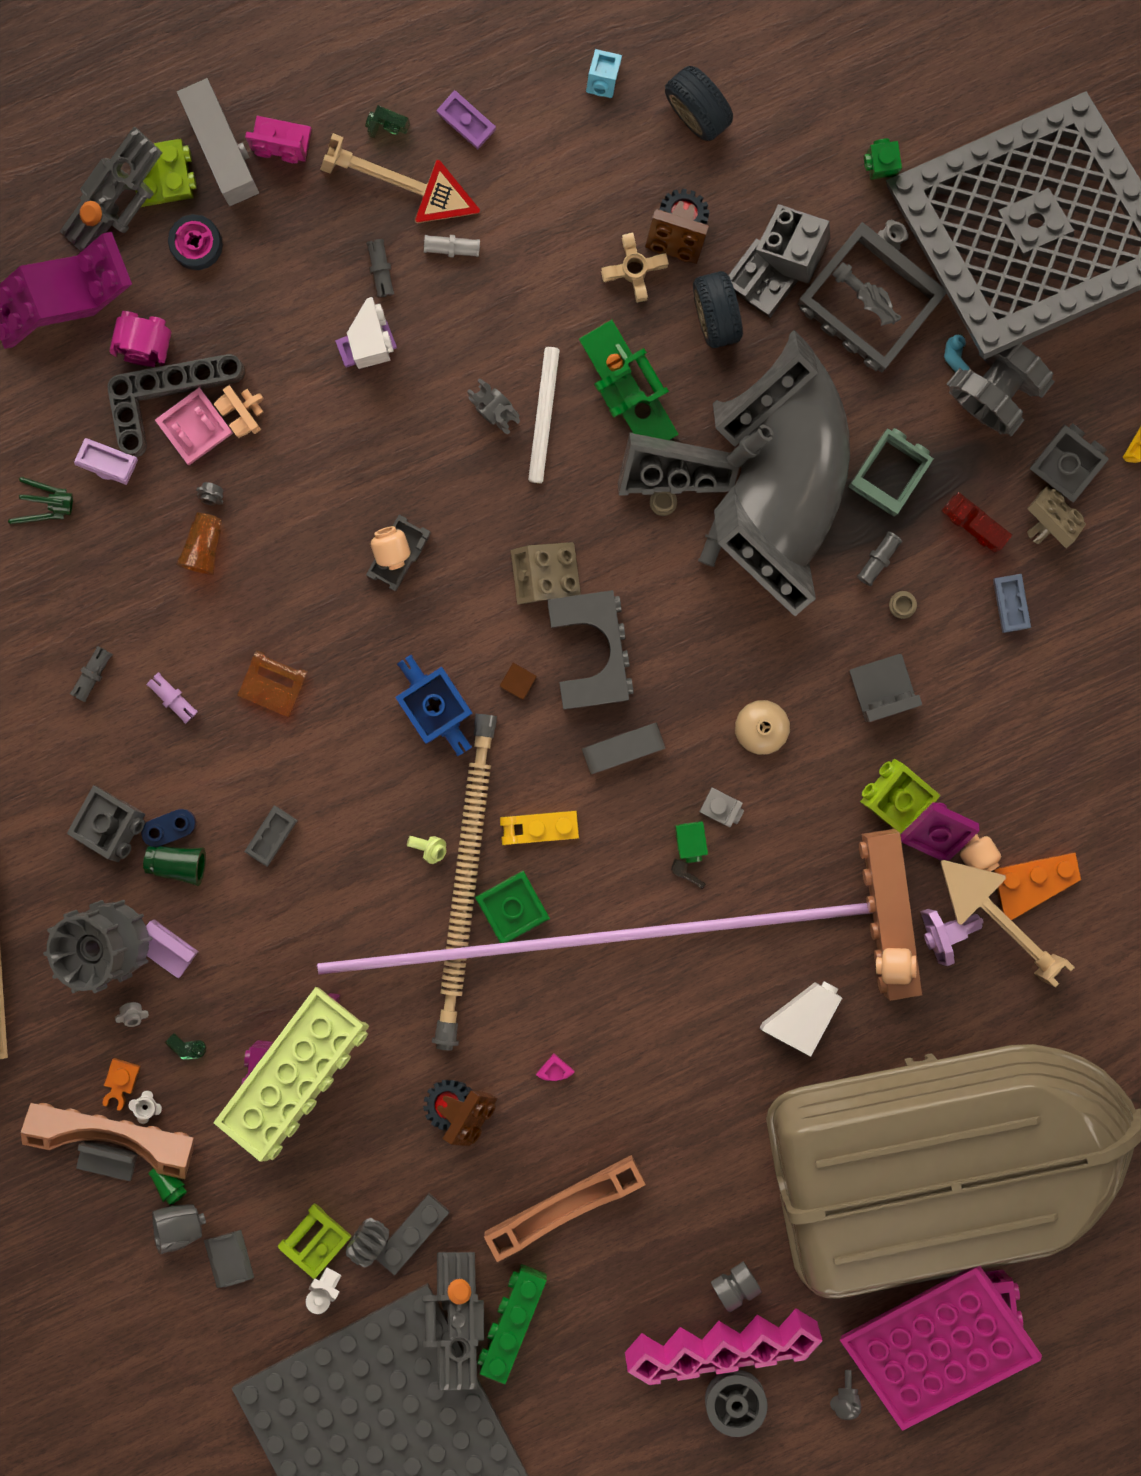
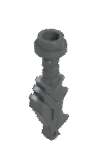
(873, 297)

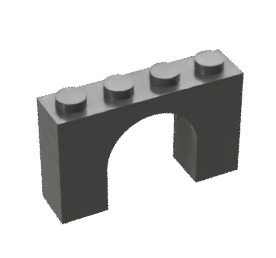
(601, 612)

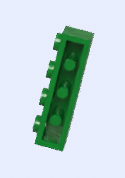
(513, 1323)

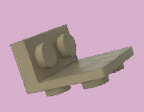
(545, 572)

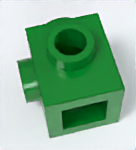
(883, 159)

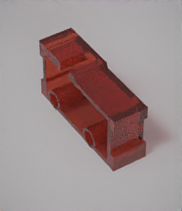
(976, 522)

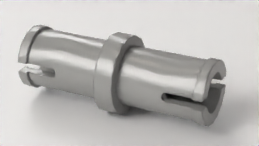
(451, 246)

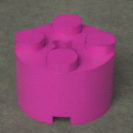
(140, 339)

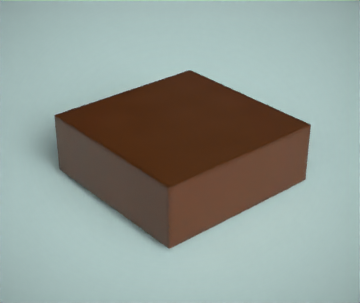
(518, 681)

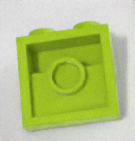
(170, 174)
(898, 795)

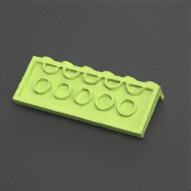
(291, 1075)

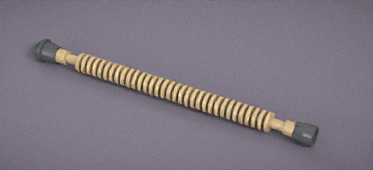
(447, 1027)

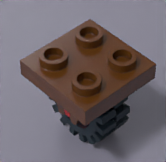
(679, 226)
(458, 1111)

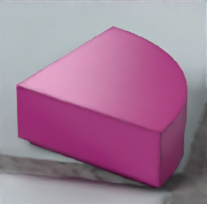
(554, 1069)

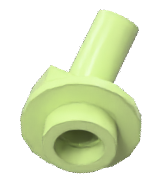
(433, 849)

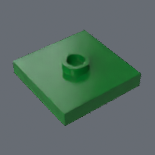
(512, 907)

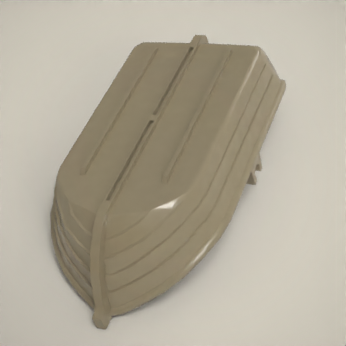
(947, 1165)

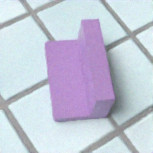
(169, 949)

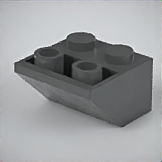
(794, 243)

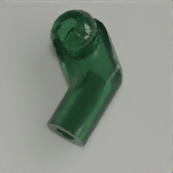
(186, 1050)

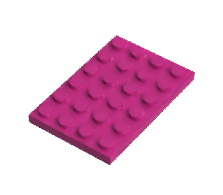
(940, 1347)

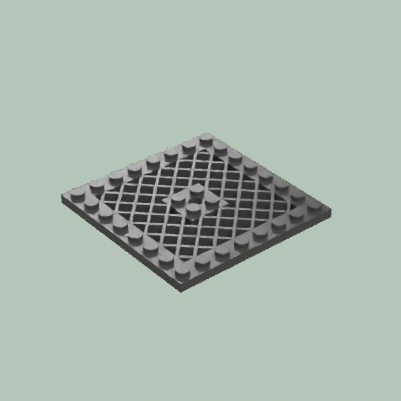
(984, 154)

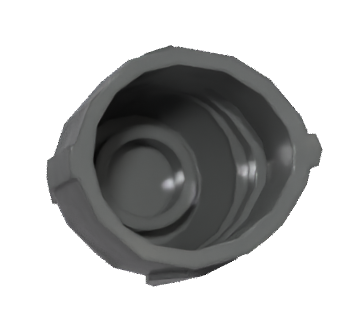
(176, 1227)

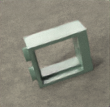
(877, 496)

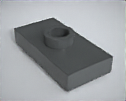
(271, 835)

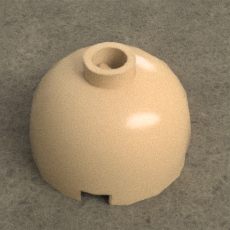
(748, 727)

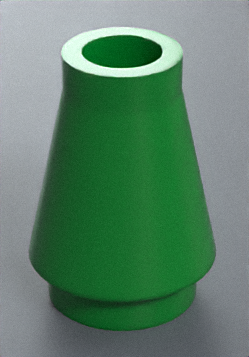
(168, 1187)

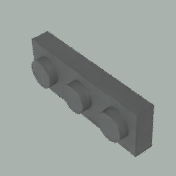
(412, 1233)

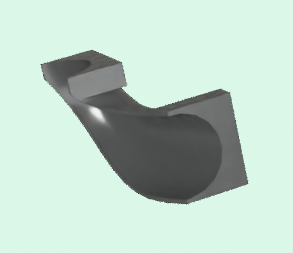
(796, 482)

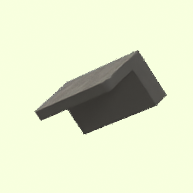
(106, 1160)

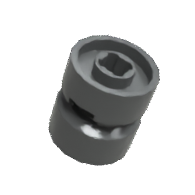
(736, 1287)

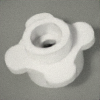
(137, 1107)

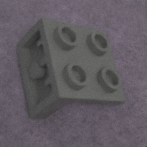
(884, 688)

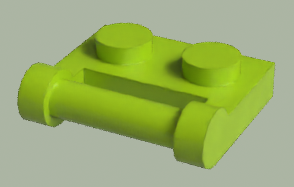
(321, 1247)

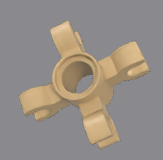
(648, 264)

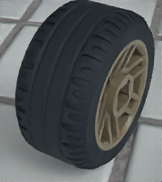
(699, 103)
(717, 309)

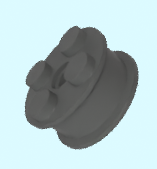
(738, 1419)

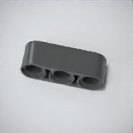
(623, 748)

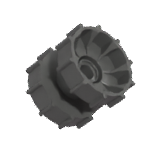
(990, 396)
(74, 947)

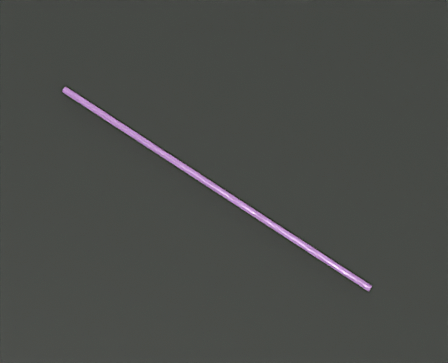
(592, 938)

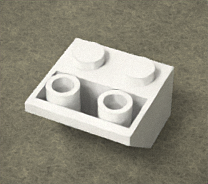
(367, 337)

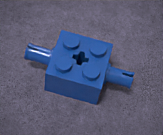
(416, 703)

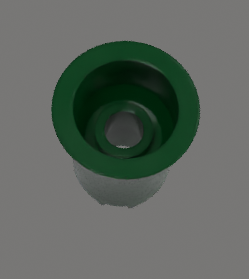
(176, 863)

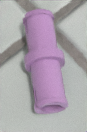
(172, 698)

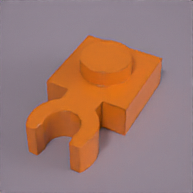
(121, 1079)

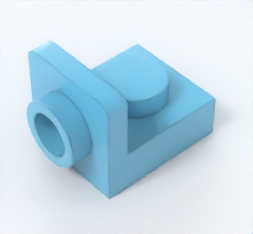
(603, 73)

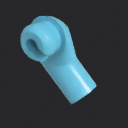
(953, 353)

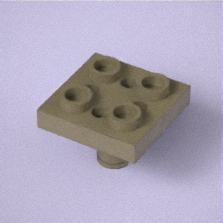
(1055, 518)

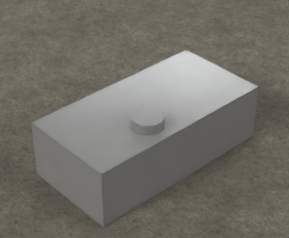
(218, 142)

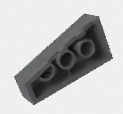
(673, 467)

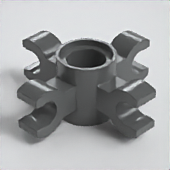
(493, 406)

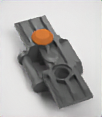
(104, 186)
(465, 1320)

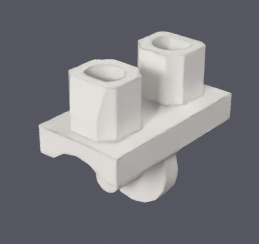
(322, 1292)

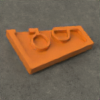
(1035, 882)

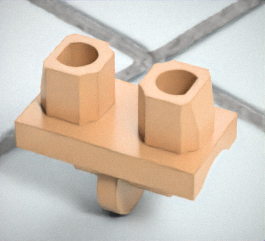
(230, 402)

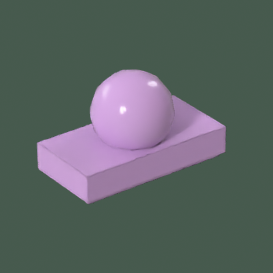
(105, 461)

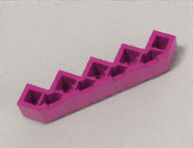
(723, 1349)

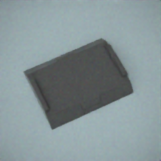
(229, 1259)

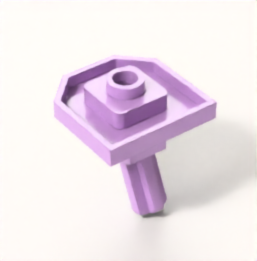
(942, 936)

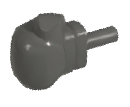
(847, 1402)

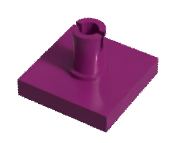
(939, 832)

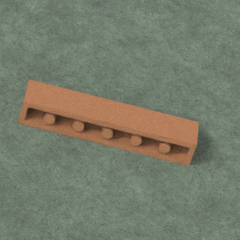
(889, 903)

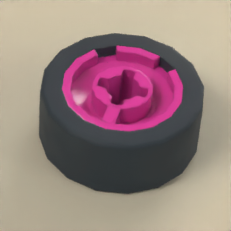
(209, 244)

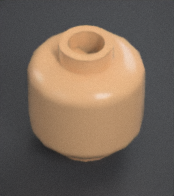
(390, 548)
(981, 853)
(897, 966)

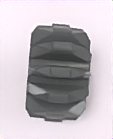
(367, 1242)

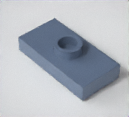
(1011, 603)

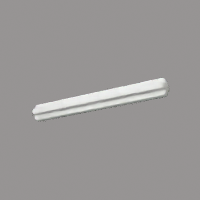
(543, 415)

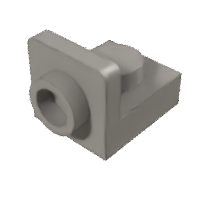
(722, 808)

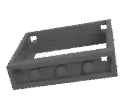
(899, 264)

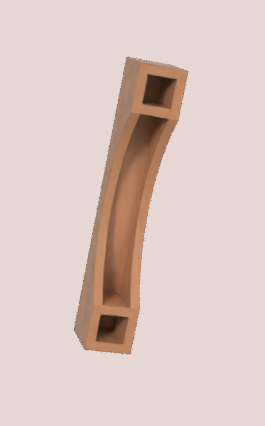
(52, 1127)
(545, 1216)

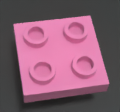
(194, 426)

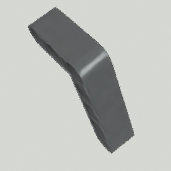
(163, 387)

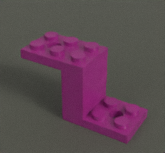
(61, 289)

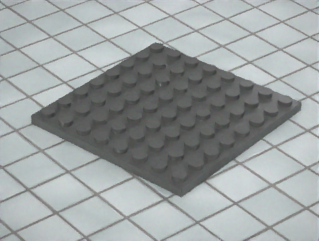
(374, 1406)

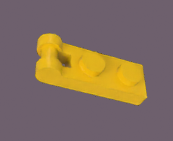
(540, 827)

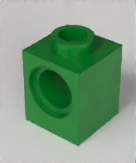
(691, 841)

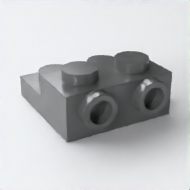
(1070, 461)
(107, 824)

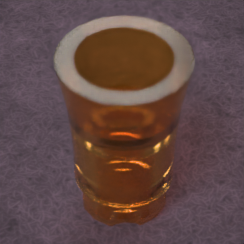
(201, 544)

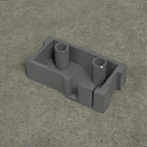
(416, 540)

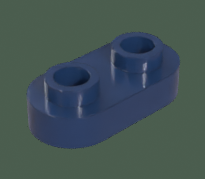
(167, 827)

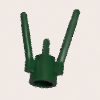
(59, 502)

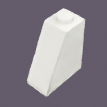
(804, 1017)

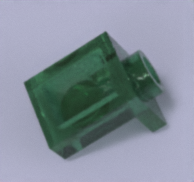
(390, 120)

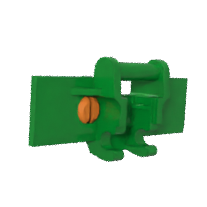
(617, 386)

